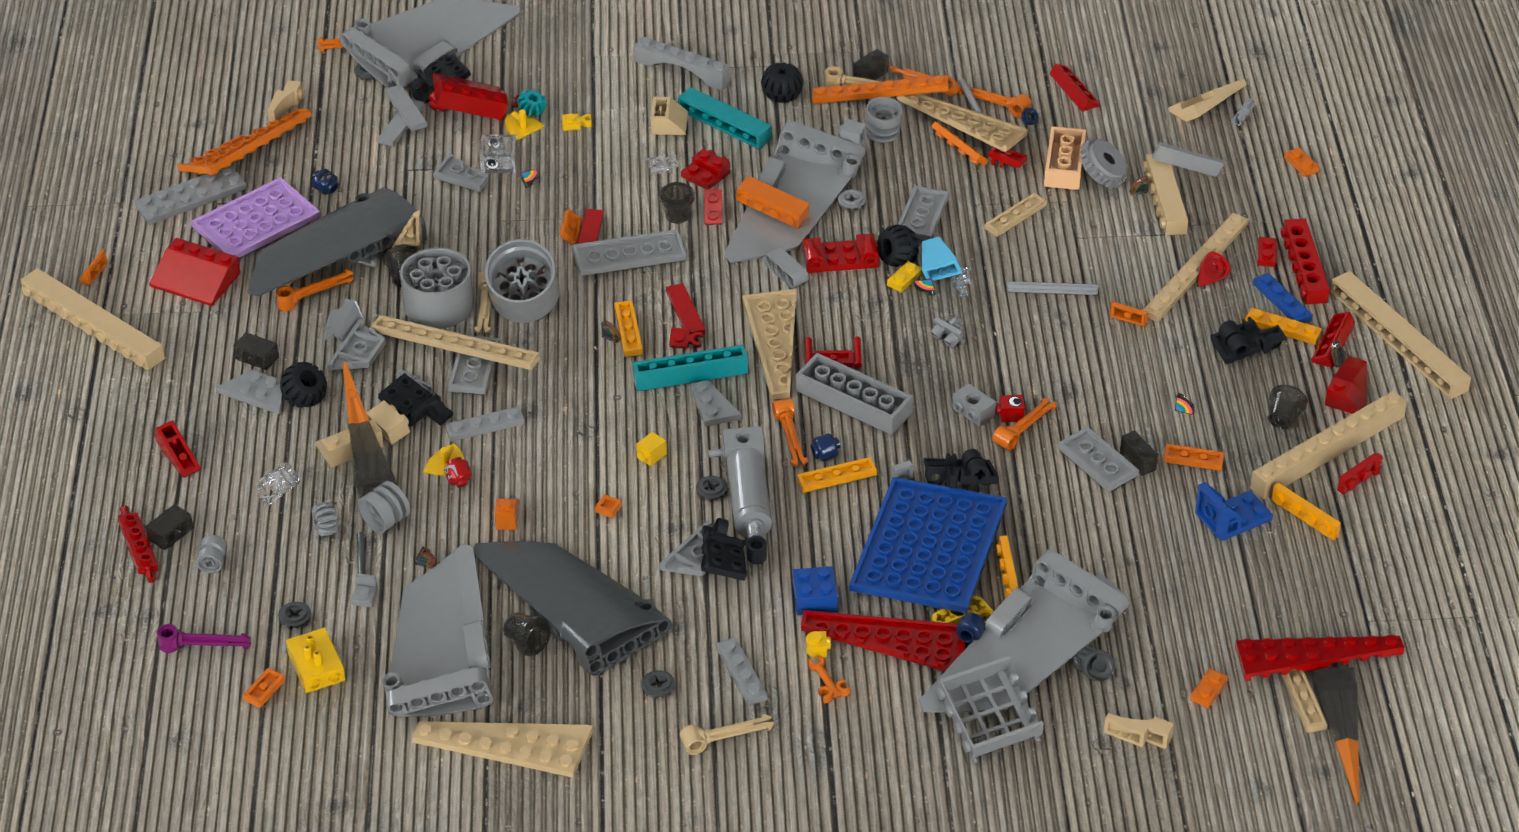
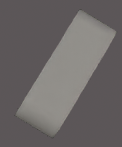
(786, 267)

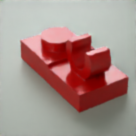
(1010, 157)

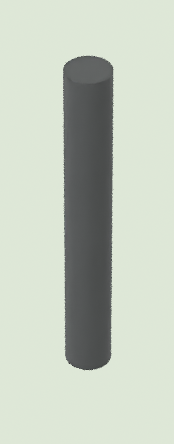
(360, 553)

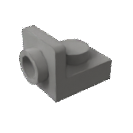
(365, 590)

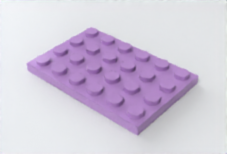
(256, 218)

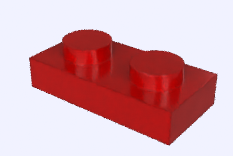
(1267, 251)

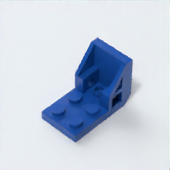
(1232, 515)

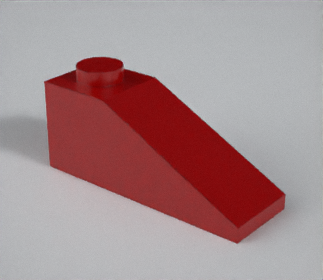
(176, 449)

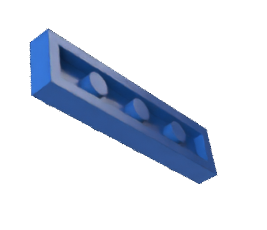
(1282, 298)

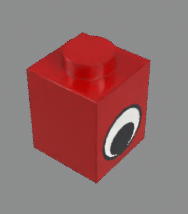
(1010, 408)

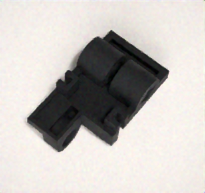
(448, 66)
(1245, 339)
(414, 401)
(965, 470)
(723, 553)

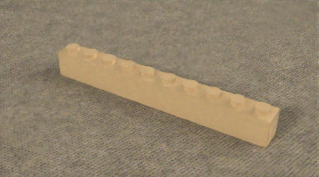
(92, 319)
(1400, 335)
(1328, 444)

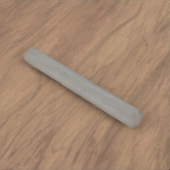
(1052, 288)

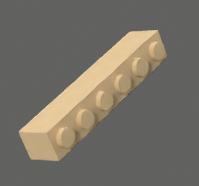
(1166, 196)

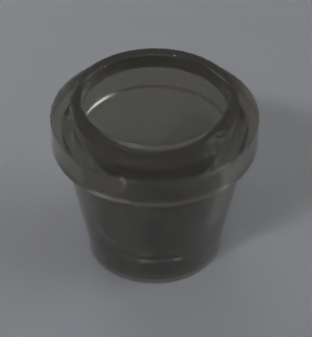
(677, 201)
(395, 258)
(1286, 405)
(527, 632)

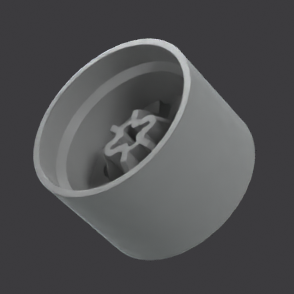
(437, 287)
(526, 304)

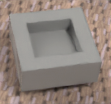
(903, 470)

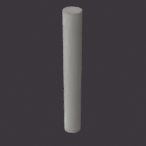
(969, 95)

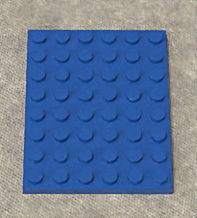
(928, 544)

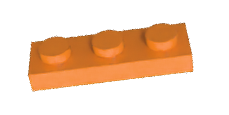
(1193, 457)

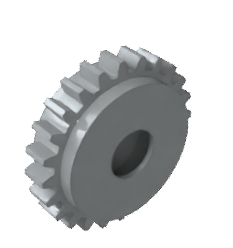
(1103, 162)

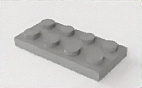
(924, 211)
(471, 373)
(1098, 459)

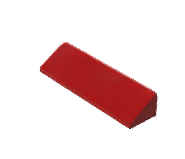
(1074, 87)
(1338, 329)

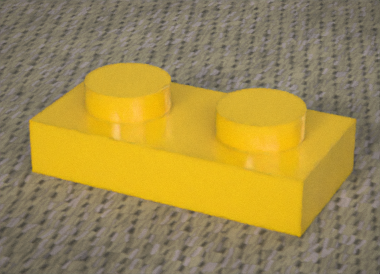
(904, 276)

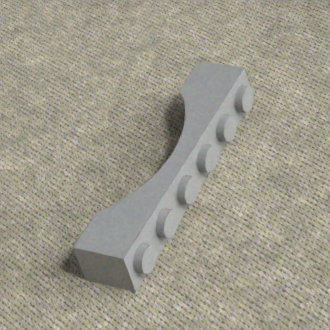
(712, 72)

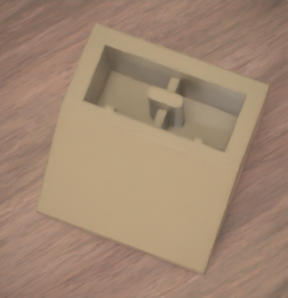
(668, 117)

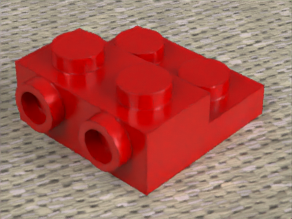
(706, 169)

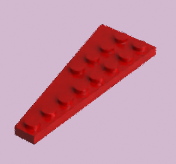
(911, 640)
(1310, 653)

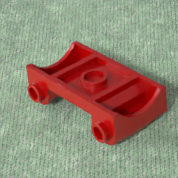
(841, 255)

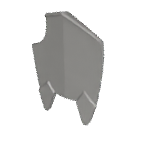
(343, 320)

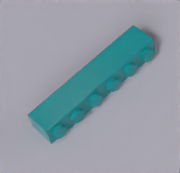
(725, 118)
(690, 367)

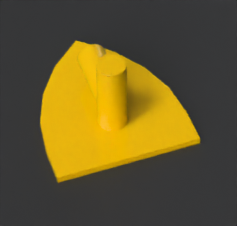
(521, 124)
(438, 460)

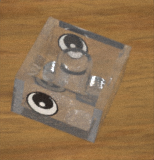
(498, 154)

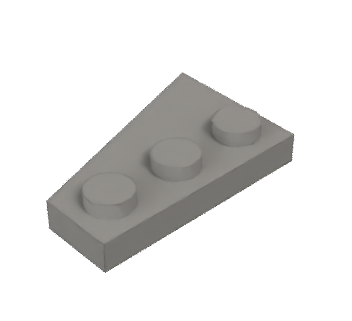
(460, 174)
(712, 404)

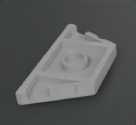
(358, 348)
(255, 389)
(687, 556)

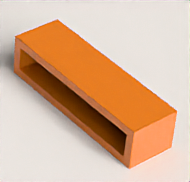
(772, 202)

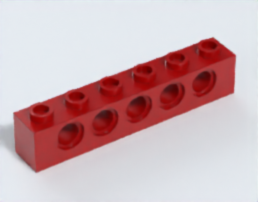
(1305, 261)

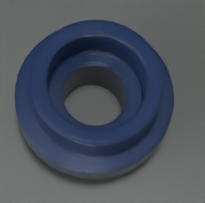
(1033, 113)

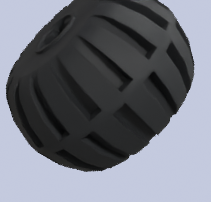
(782, 82)
(897, 245)
(303, 384)

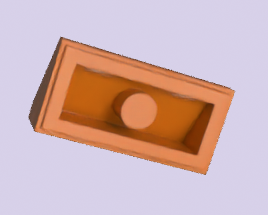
(94, 268)
(1129, 314)

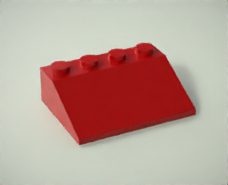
(469, 96)
(195, 271)

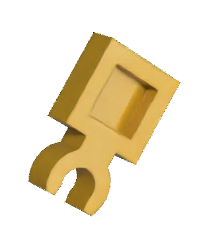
(574, 121)

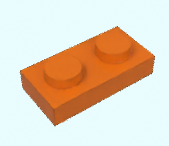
(1301, 162)
(570, 227)
(264, 687)
(1209, 688)

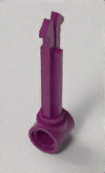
(171, 639)

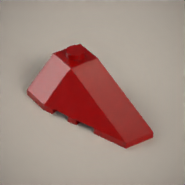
(1348, 386)

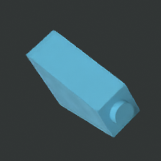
(938, 260)

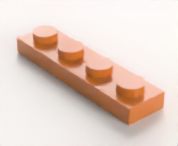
(954, 141)

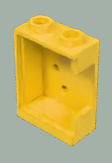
(315, 660)

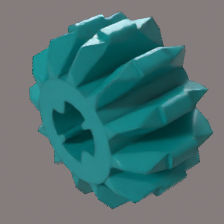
(531, 102)

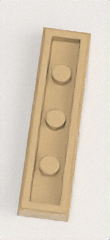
(1015, 214)
(1305, 701)

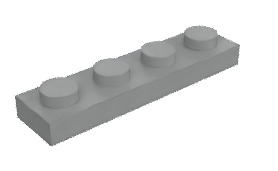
(484, 424)
(741, 671)

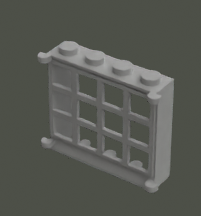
(1018, 700)

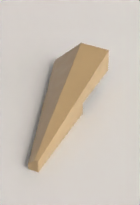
(1201, 104)
(412, 233)

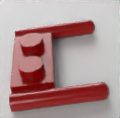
(844, 357)

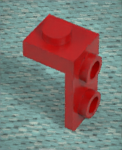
(712, 207)

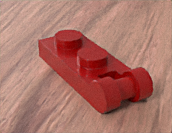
(1360, 473)

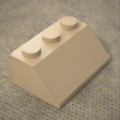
(337, 447)

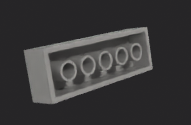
(854, 393)

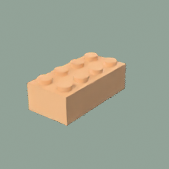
(1063, 158)

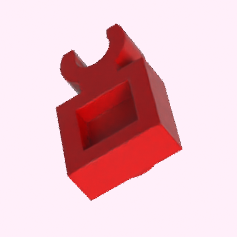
(682, 338)

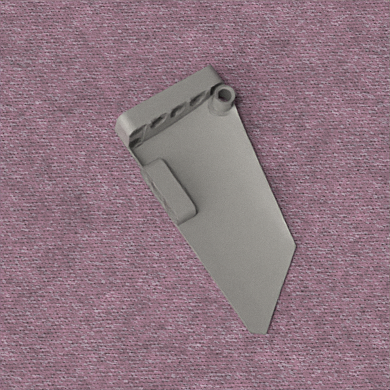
(422, 37)
(807, 166)
(1038, 628)
(440, 643)

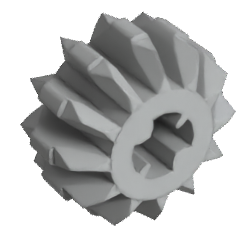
(324, 519)

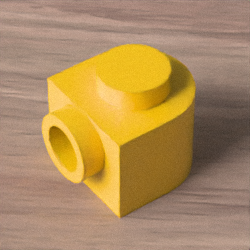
(817, 644)

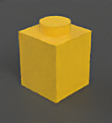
(651, 449)

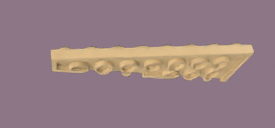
(983, 127)
(772, 328)
(534, 746)

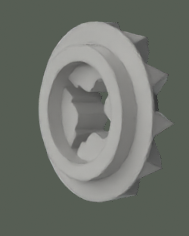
(857, 196)

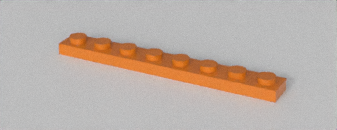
(880, 89)

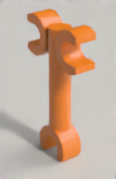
(831, 690)

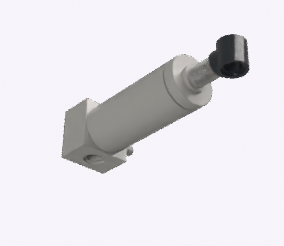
(745, 469)

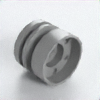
(883, 119)
(383, 507)

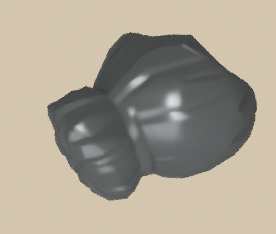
(1095, 663)

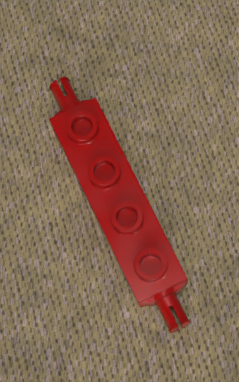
(138, 543)

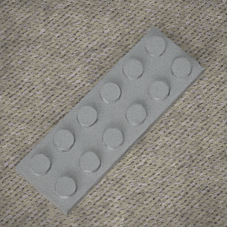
(189, 195)
(629, 252)

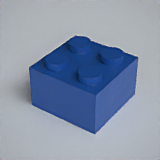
(814, 589)

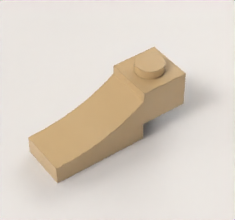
(285, 99)
(1138, 732)

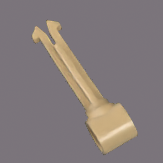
(835, 76)
(485, 306)
(696, 738)

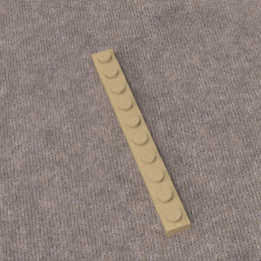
(1189, 272)
(456, 342)

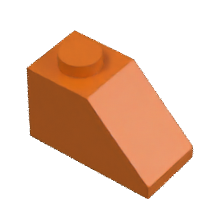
(506, 514)

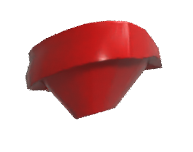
(1212, 269)

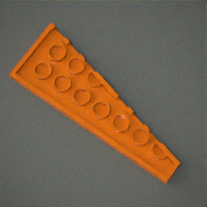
(238, 147)

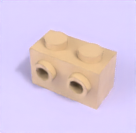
(389, 421)

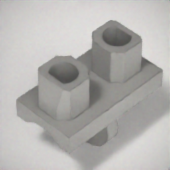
(951, 328)

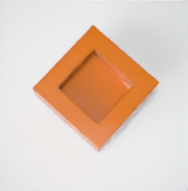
(608, 506)

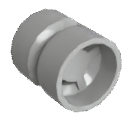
(211, 554)

